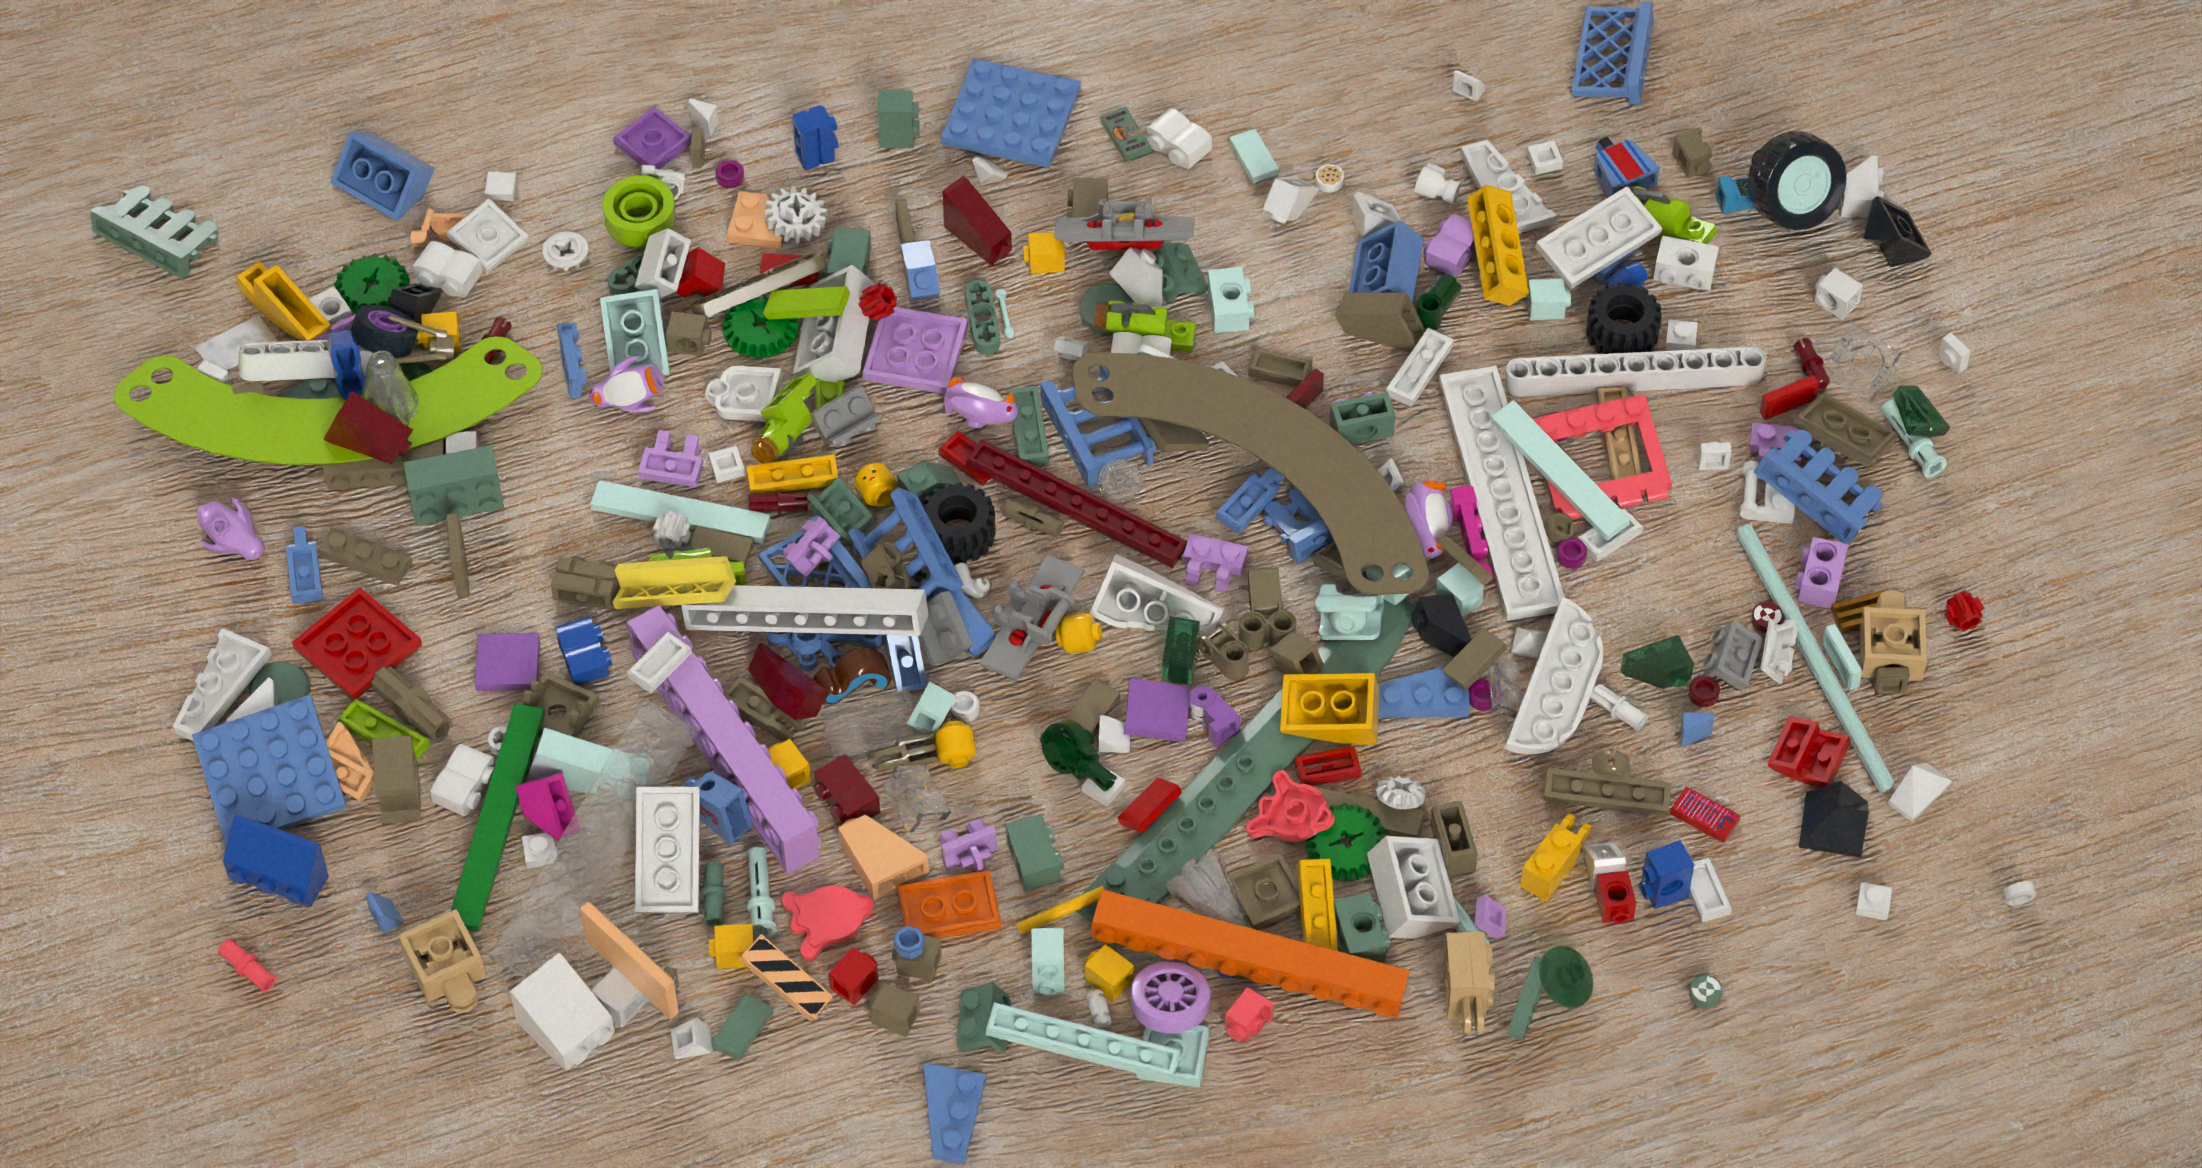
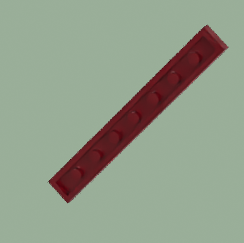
(1076, 503)

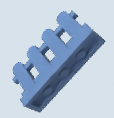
(1809, 495)
(1302, 538)

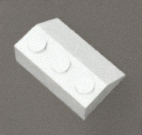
(1412, 886)

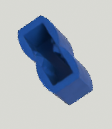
(346, 362)
(582, 651)

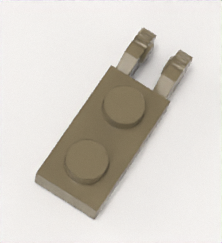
(757, 708)

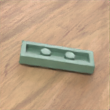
(1029, 426)

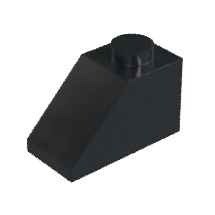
(414, 300)
(1441, 623)

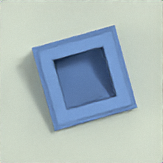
(1695, 727)
(383, 912)

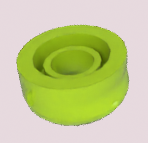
(638, 196)

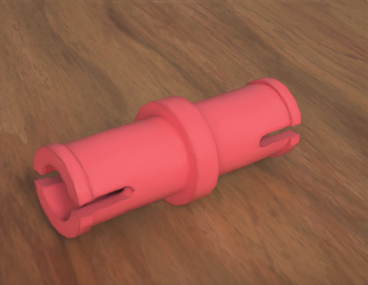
(247, 965)

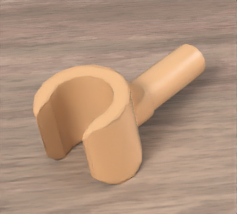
(420, 238)

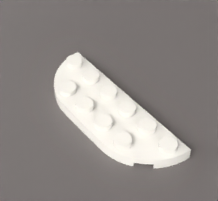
(1558, 683)

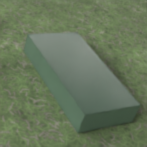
(742, 1027)

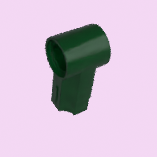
(1437, 300)

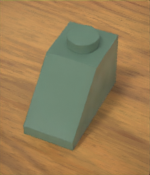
(925, 478)

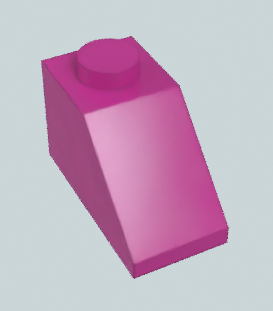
(547, 803)

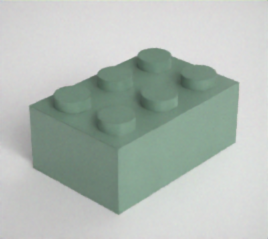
(453, 484)

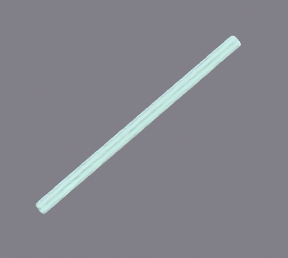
(1816, 659)

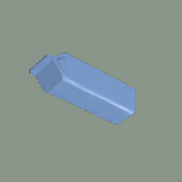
(976, 625)

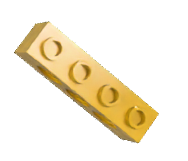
(1497, 245)

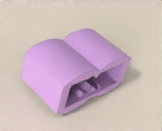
(1451, 246)

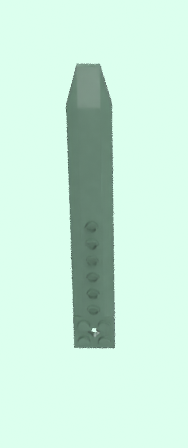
(1236, 777)

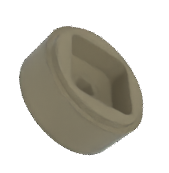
(1559, 527)

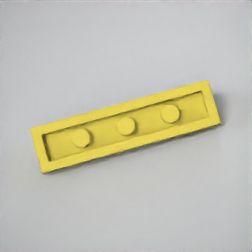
(672, 580)

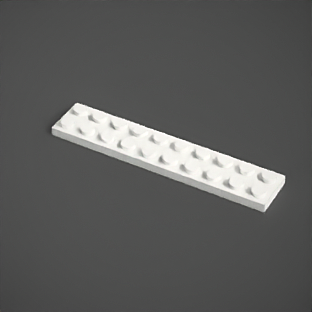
(1504, 495)

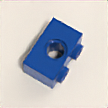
(1666, 874)

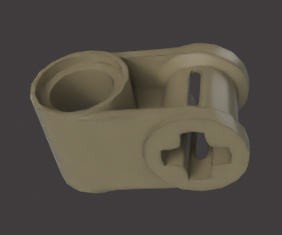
(886, 568)
(1223, 647)

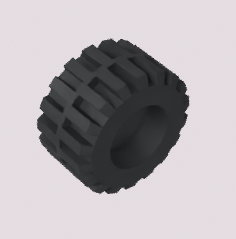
(1624, 304)
(963, 504)

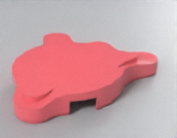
(1292, 813)
(826, 917)

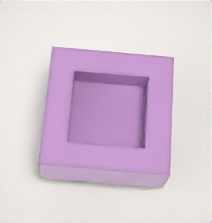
(1490, 916)

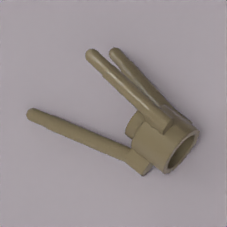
(439, 348)

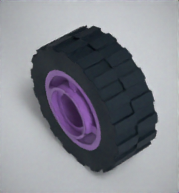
(378, 333)

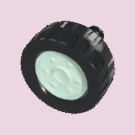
(1796, 180)

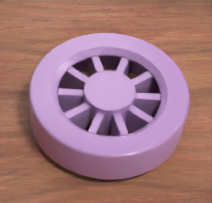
(1170, 1004)

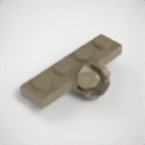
(1608, 787)

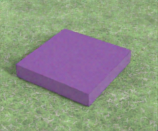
(653, 139)
(507, 661)
(1157, 710)

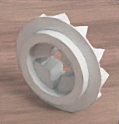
(561, 242)
(1400, 792)

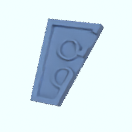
(1423, 696)
(952, 1109)

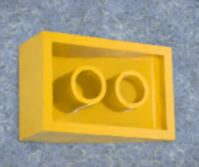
(1331, 707)

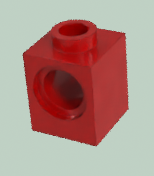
(1615, 886)
(853, 975)

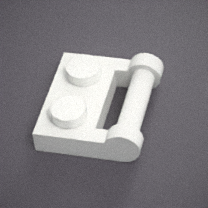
(1775, 507)

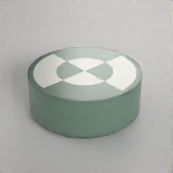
(1705, 991)

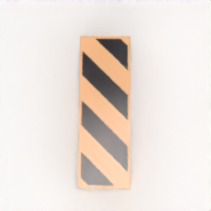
(786, 977)

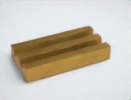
(1853, 608)

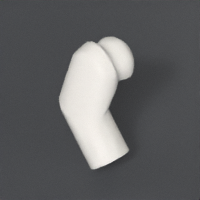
(975, 588)

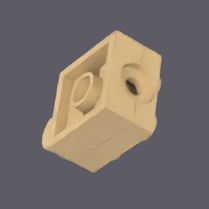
(1893, 637)
(444, 960)
(1468, 978)

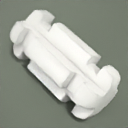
(1098, 1008)

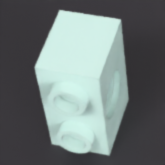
(1229, 299)
(1048, 960)

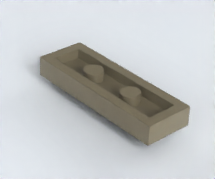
(364, 556)

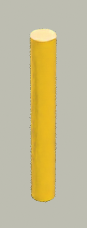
(1060, 910)

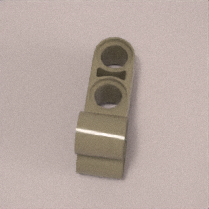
(1266, 618)

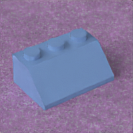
(381, 174)
(1387, 261)

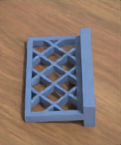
(1636, 59)
(842, 564)

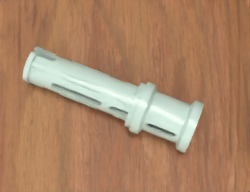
(1919, 447)
(761, 904)

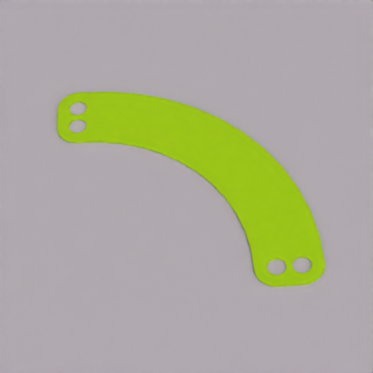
(293, 430)

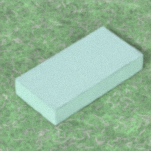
(1254, 156)
(1841, 657)

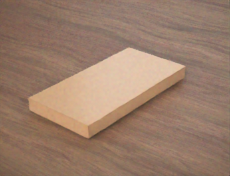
(629, 960)

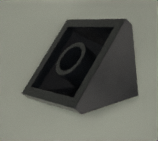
(1895, 233)
(1834, 820)

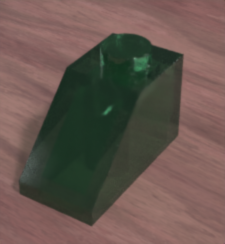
(1181, 650)
(1659, 663)

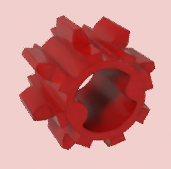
(877, 301)
(1964, 611)

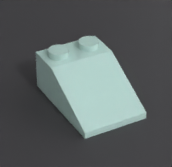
(634, 328)

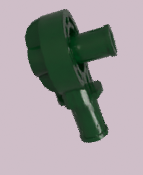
(1074, 753)

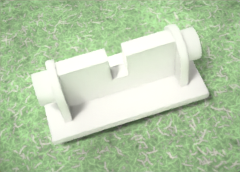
(1777, 651)

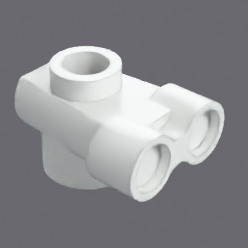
(672, 179)

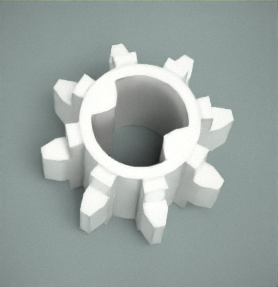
(672, 530)

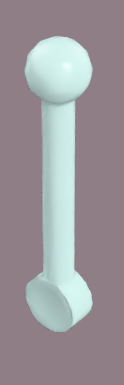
(1001, 295)

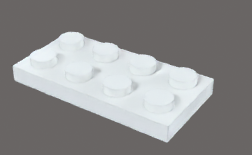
(1598, 237)
(667, 849)

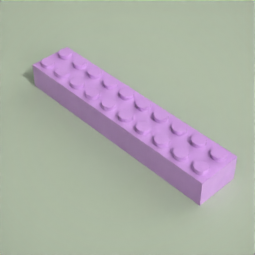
(732, 747)

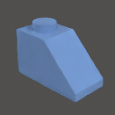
(920, 270)
(905, 662)

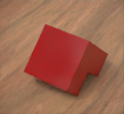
(701, 274)

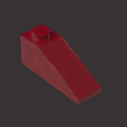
(786, 685)

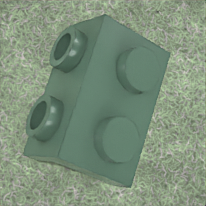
(1179, 271)
(842, 509)
(974, 1015)

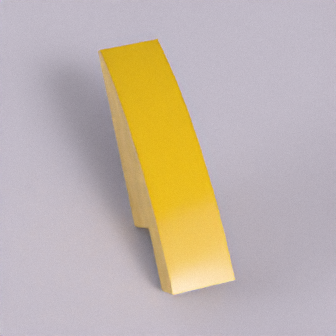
(282, 301)

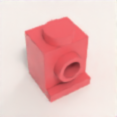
(1248, 1015)

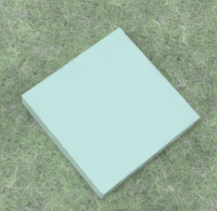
(1192, 1055)

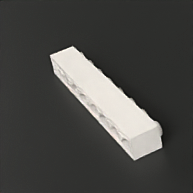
(812, 611)

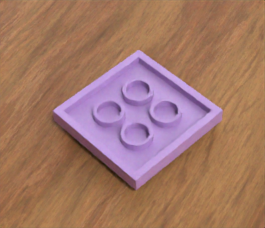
(915, 350)

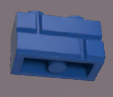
(814, 137)

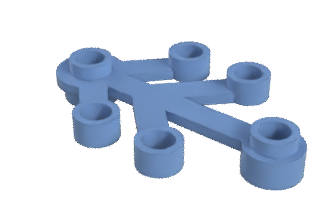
(826, 648)

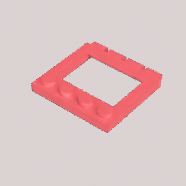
(1605, 418)

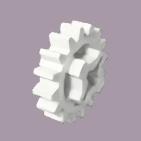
(795, 214)

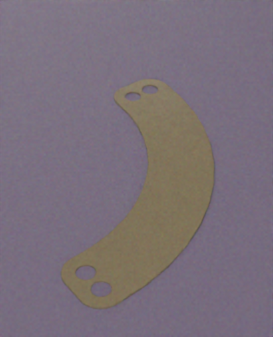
(1315, 458)

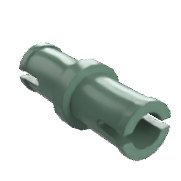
(713, 894)

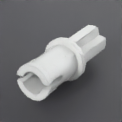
(1619, 707)

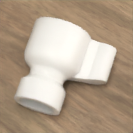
(1432, 184)

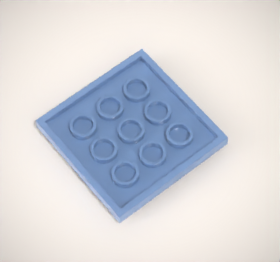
(1011, 113)
(270, 767)

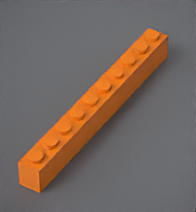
(1249, 953)

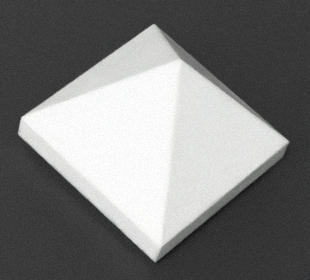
(987, 170)
(1391, 474)
(1528, 642)

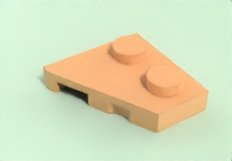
(748, 222)
(350, 764)

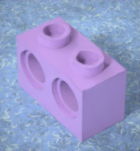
(1820, 572)

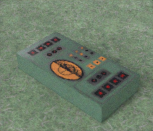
(1125, 134)

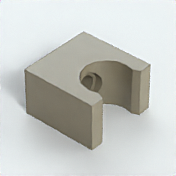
(397, 779)

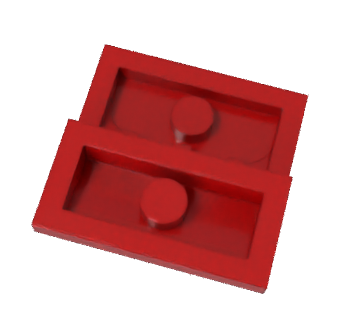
(1808, 752)

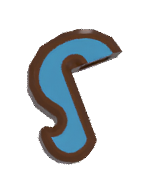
(851, 672)

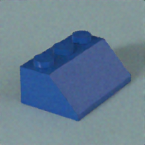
(274, 861)

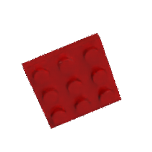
(356, 643)

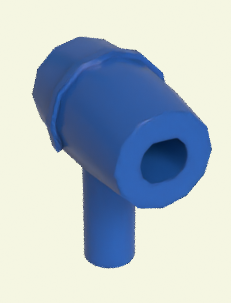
(1631, 273)

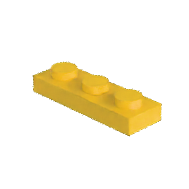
(792, 475)
(1317, 903)

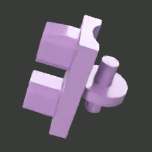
(812, 546)
(969, 848)

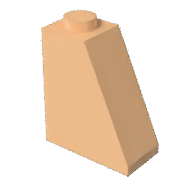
(880, 856)

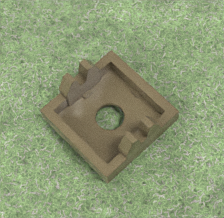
(555, 691)

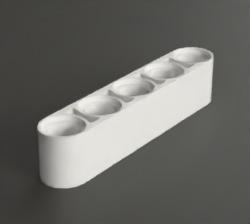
(289, 360)

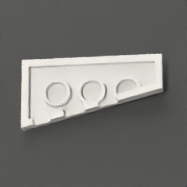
(1492, 169)
(227, 674)

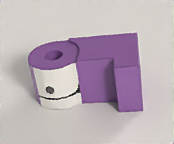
(1215, 713)

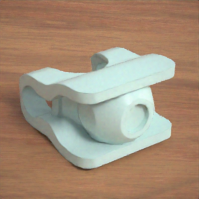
(1349, 615)

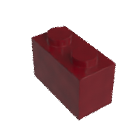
(845, 790)

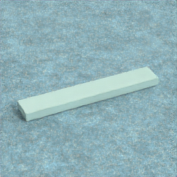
(1560, 470)
(649, 505)
(1083, 1042)

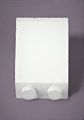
(561, 1013)

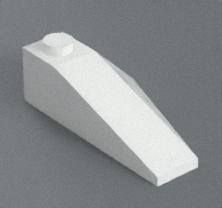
(1146, 600)

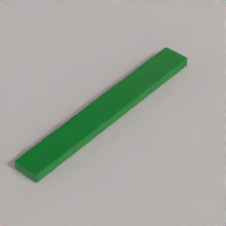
(497, 815)

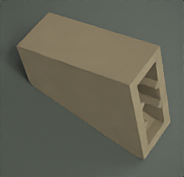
(1381, 319)

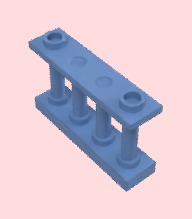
(1079, 443)
(921, 532)

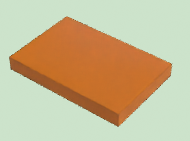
(950, 905)

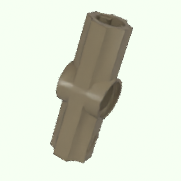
(411, 703)

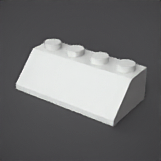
(837, 338)

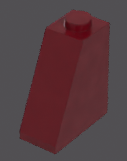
(975, 222)
(369, 430)

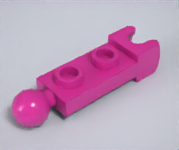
(1464, 511)

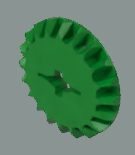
(354, 278)
(752, 340)
(1356, 823)

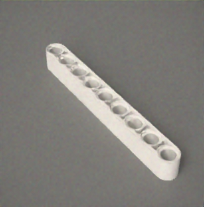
(1636, 371)

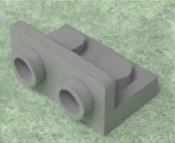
(845, 417)
(944, 631)
(1733, 654)

